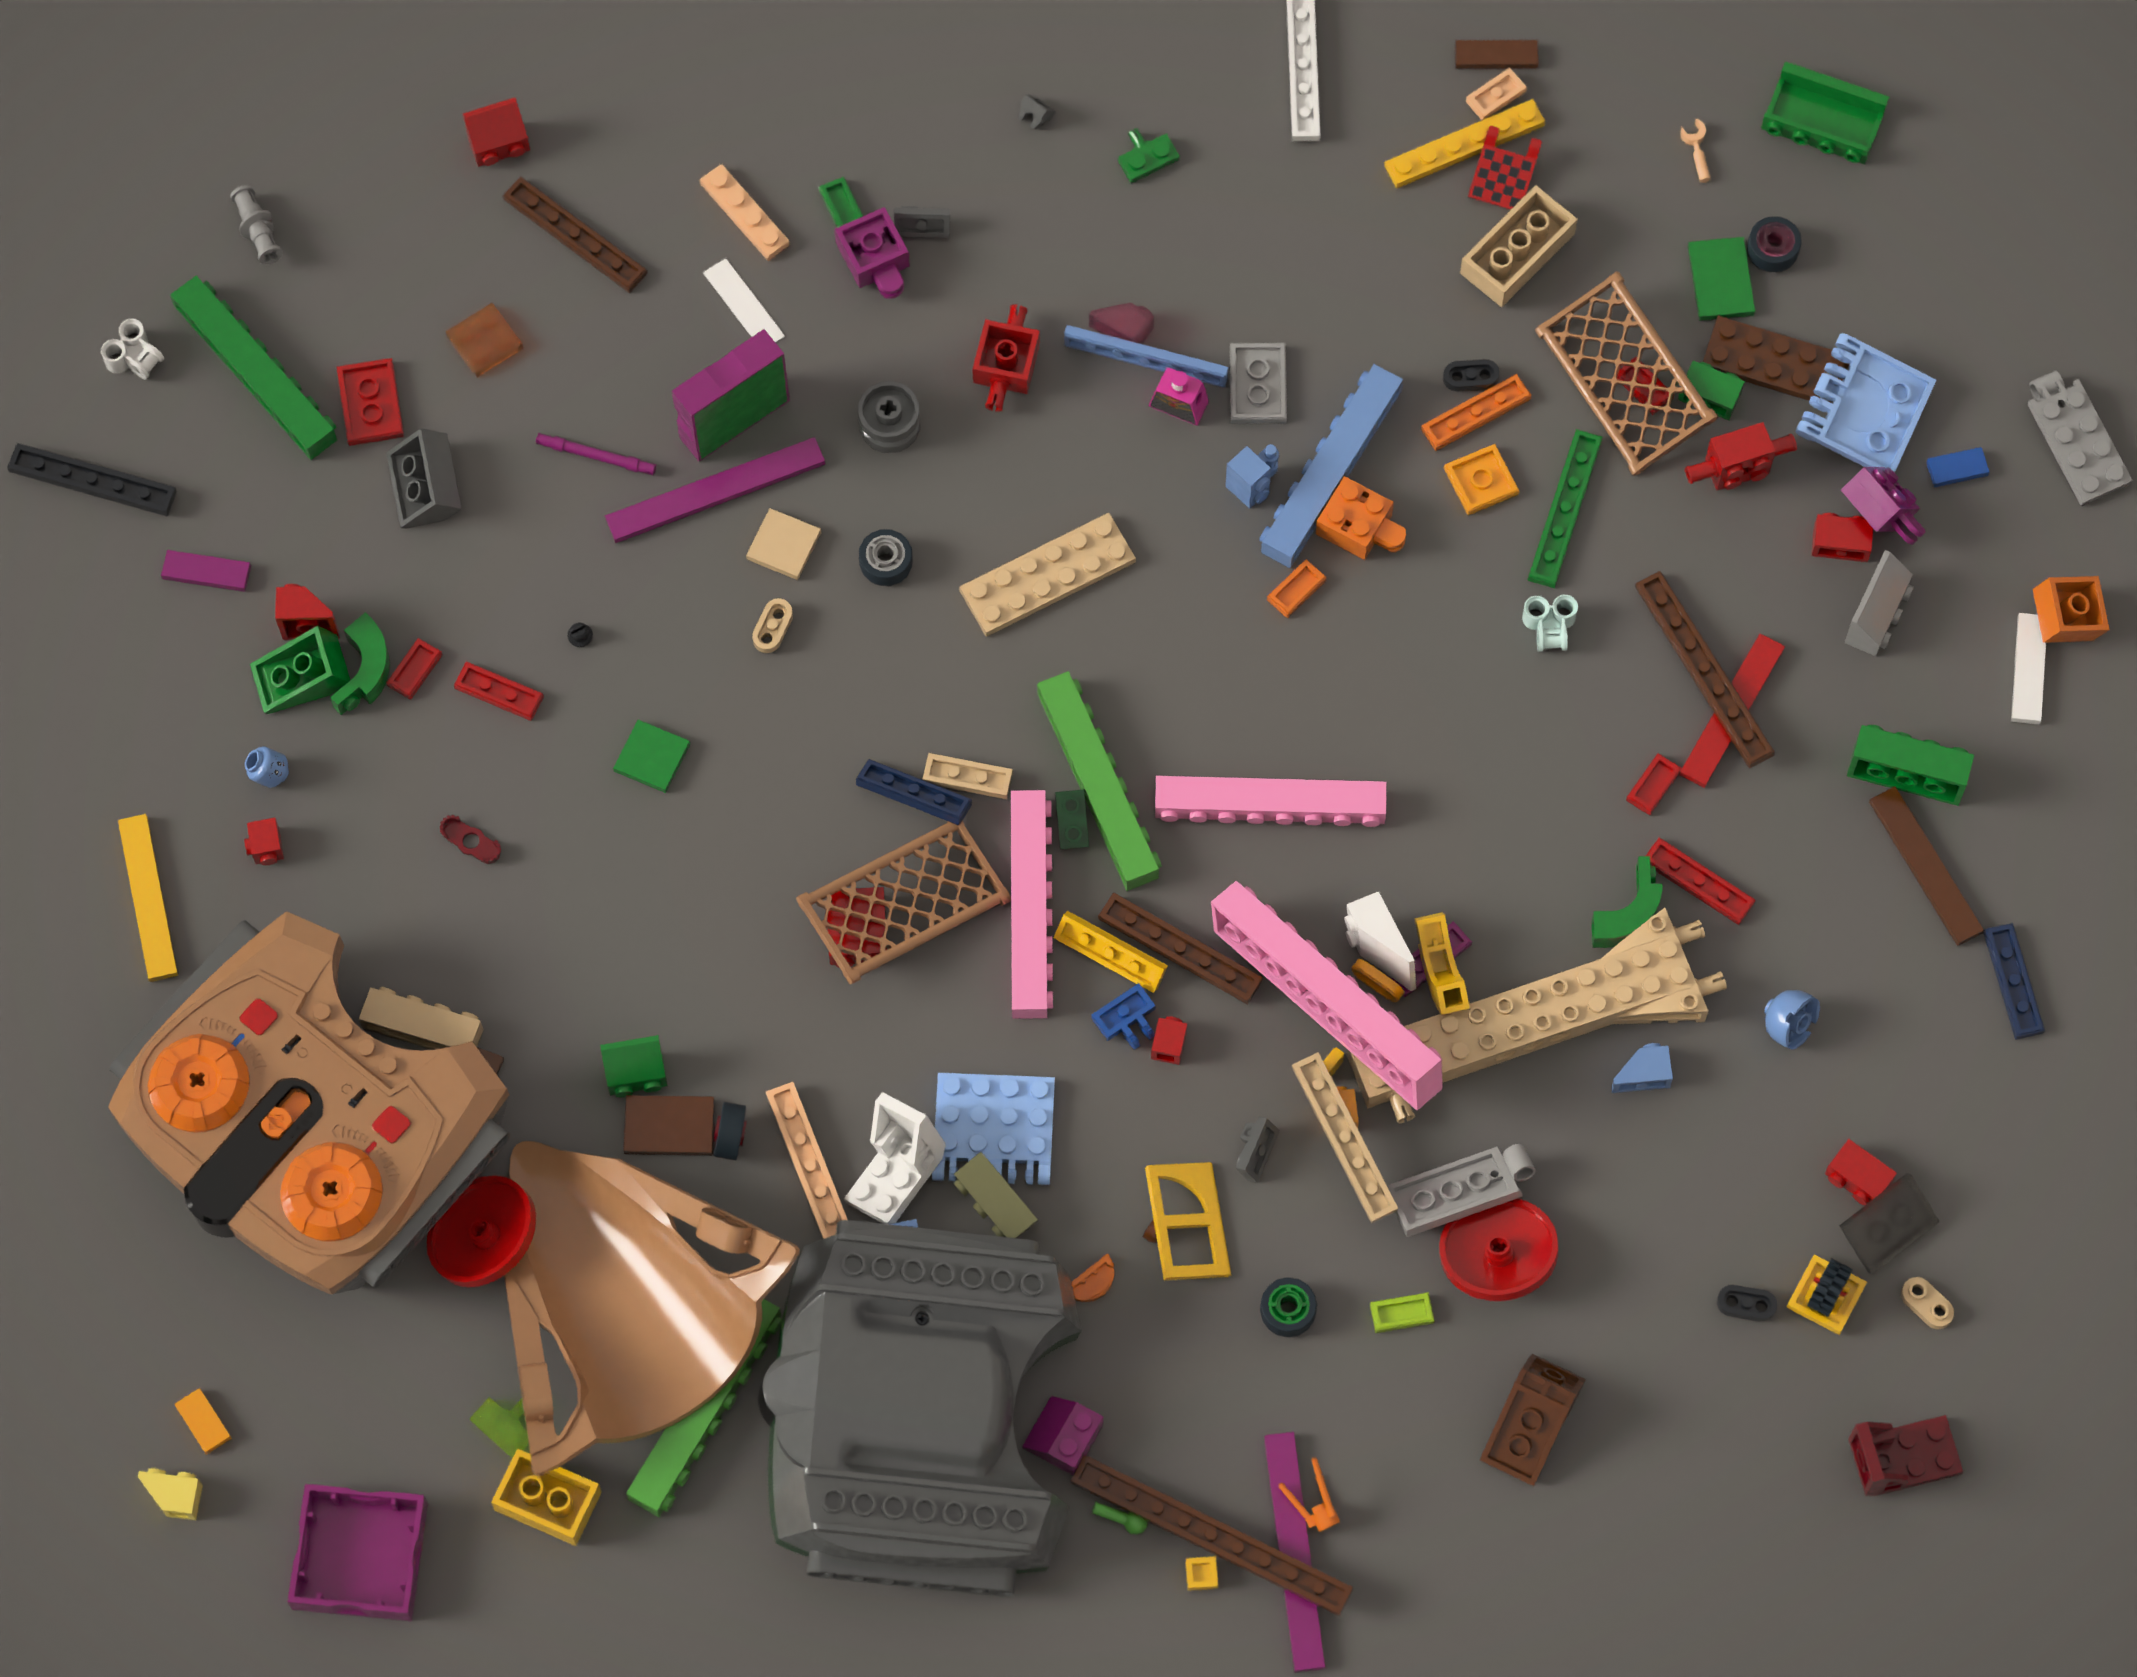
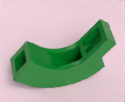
(374, 668)
(1613, 926)

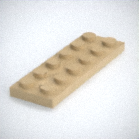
(1047, 574)

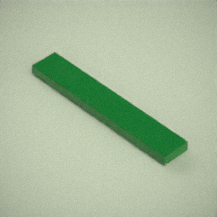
(1565, 508)

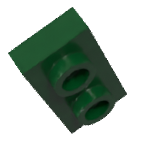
(1072, 819)

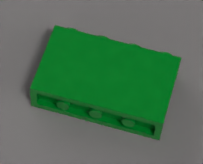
(1825, 113)

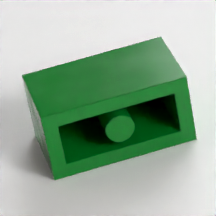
(1717, 389)

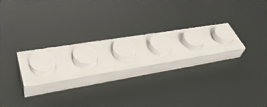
(1303, 70)

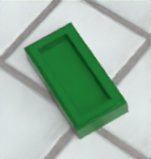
(840, 202)

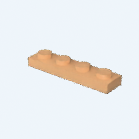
(744, 212)

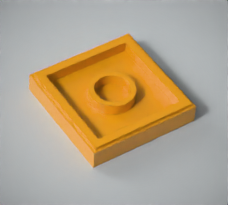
(1481, 479)

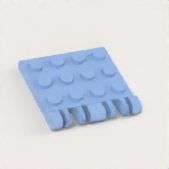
(1871, 407)
(996, 1116)

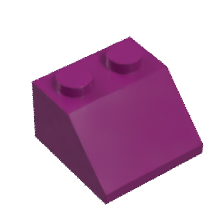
(1064, 1433)

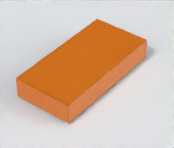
(1296, 588)

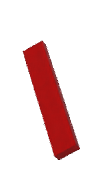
(1748, 684)

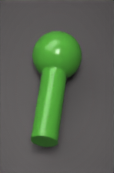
(1133, 1523)

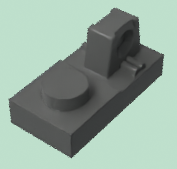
(922, 222)
(1259, 1143)

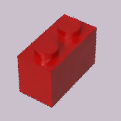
(1842, 537)
(1859, 1173)

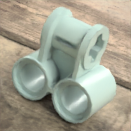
(1551, 625)

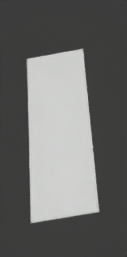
(741, 300)

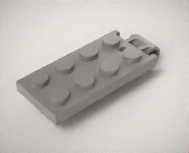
(2077, 438)
(1460, 1188)

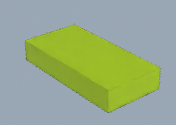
(1402, 1312)

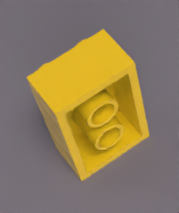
(551, 1503)

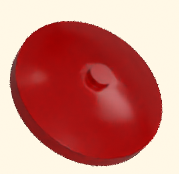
(483, 1232)
(1500, 1251)

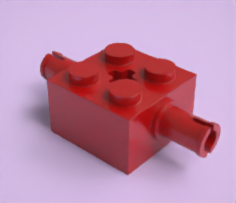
(1003, 372)
(1740, 457)

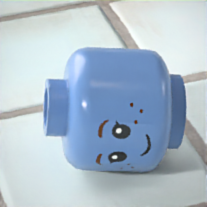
(266, 767)

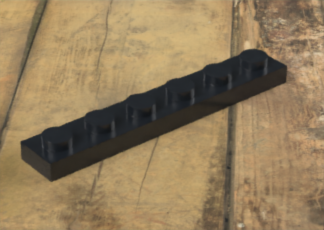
(92, 479)

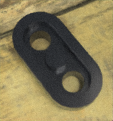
(1470, 374)
(1746, 1300)

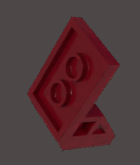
(1903, 1455)

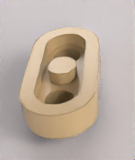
(771, 627)
(1925, 1304)

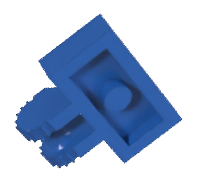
(1123, 1013)

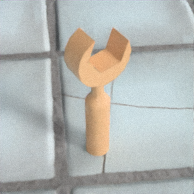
(1699, 157)

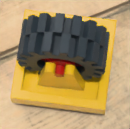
(1827, 1293)

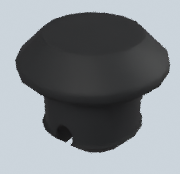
(580, 634)

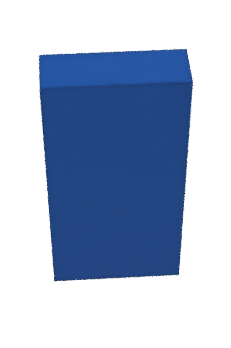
(1957, 467)

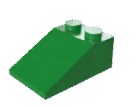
(300, 671)

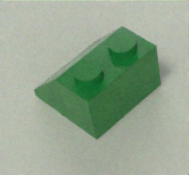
(634, 1066)

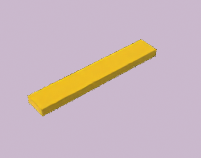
(147, 898)

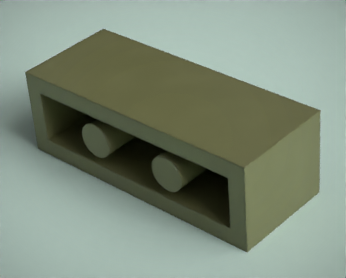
(994, 1197)

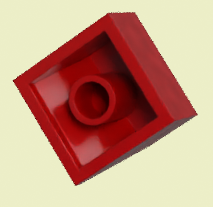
(496, 132)
(301, 611)

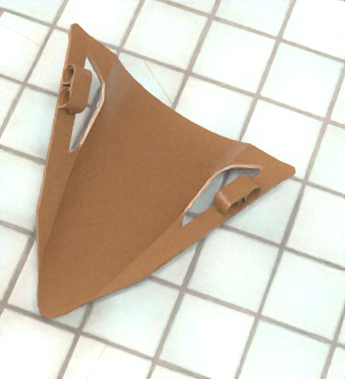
(627, 1299)

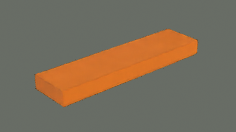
(1476, 412)

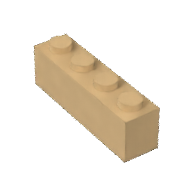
(418, 1022)

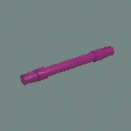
(630, 463)

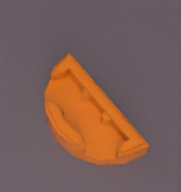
(1094, 1281)

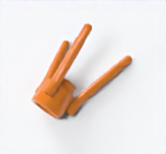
(1323, 1515)

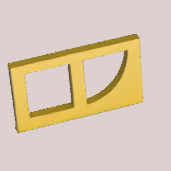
(1201, 1182)

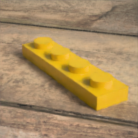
(1110, 951)

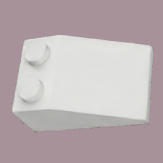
(1379, 939)

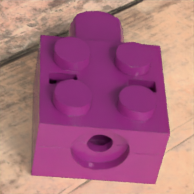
(870, 252)
(1884, 502)

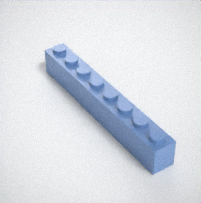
(1333, 461)

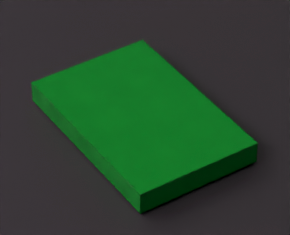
(1721, 278)

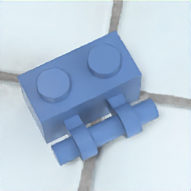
(1250, 474)

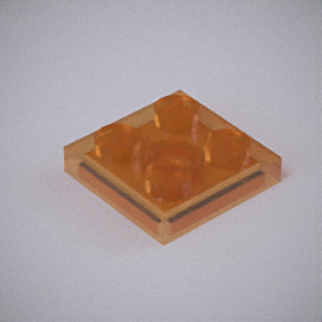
(484, 340)

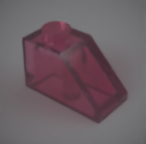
(1123, 322)

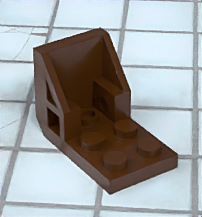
(1532, 1419)

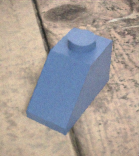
(1645, 1070)

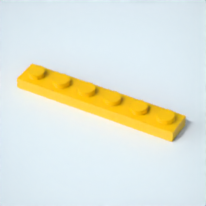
(1463, 144)

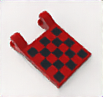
(1501, 174)

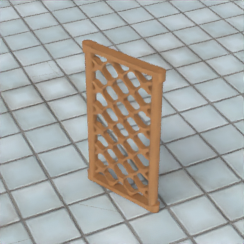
(1617, 282)
(854, 974)

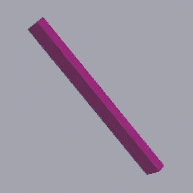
(715, 490)
(1293, 1541)

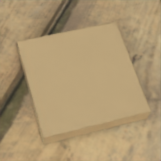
(783, 544)

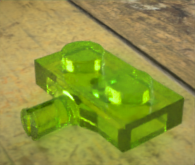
(502, 1425)

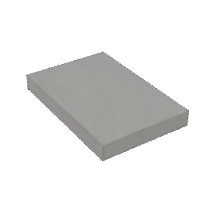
(1258, 383)

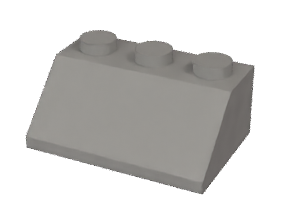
(1880, 605)

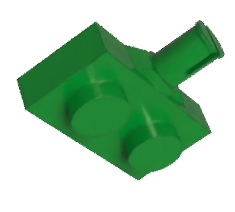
(1147, 156)

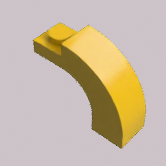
(1439, 965)

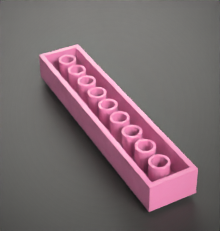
(1327, 995)

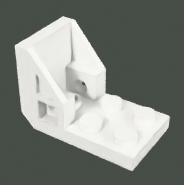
(905, 1159)

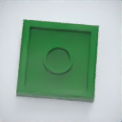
(651, 756)

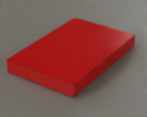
(370, 401)

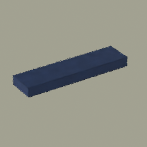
(914, 792)
(2014, 981)

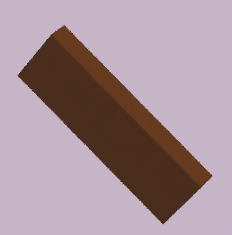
(1496, 54)

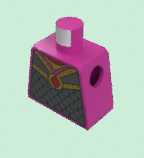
(1180, 396)

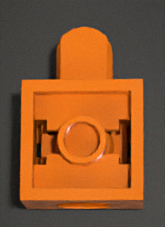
(1359, 519)

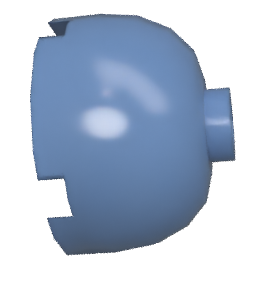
(1790, 1016)

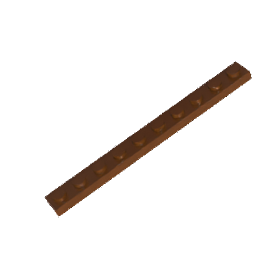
(1212, 1535)

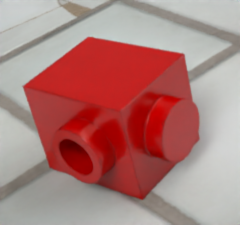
(264, 841)

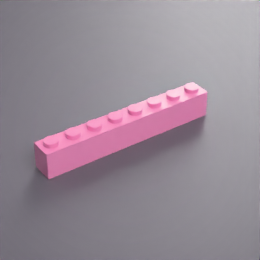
(1270, 800)
(1028, 904)

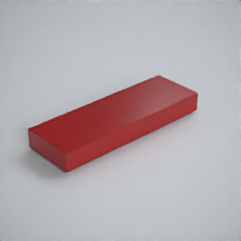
(498, 691)

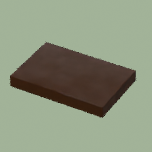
(669, 1125)

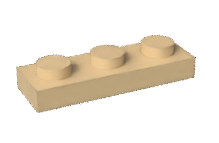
(968, 776)

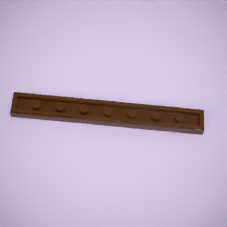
(1705, 669)

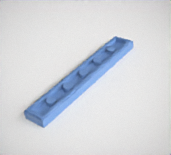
(1144, 355)

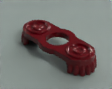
(455, 831)

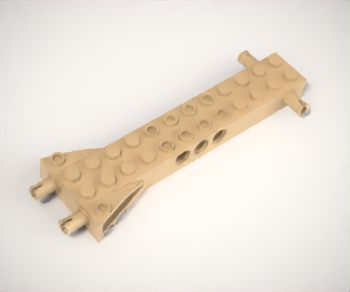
(1632, 984)

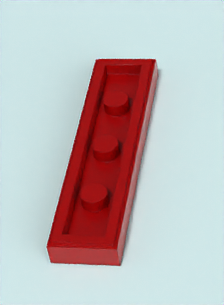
(1700, 881)

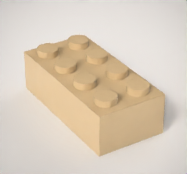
(1518, 246)

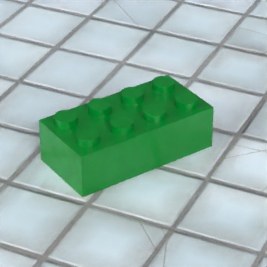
(1910, 764)

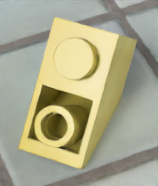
(175, 1495)

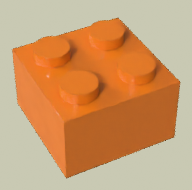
(2071, 609)

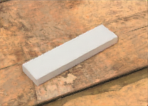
(2028, 671)

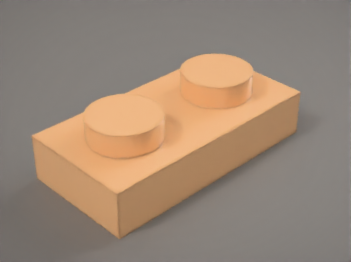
(1496, 94)

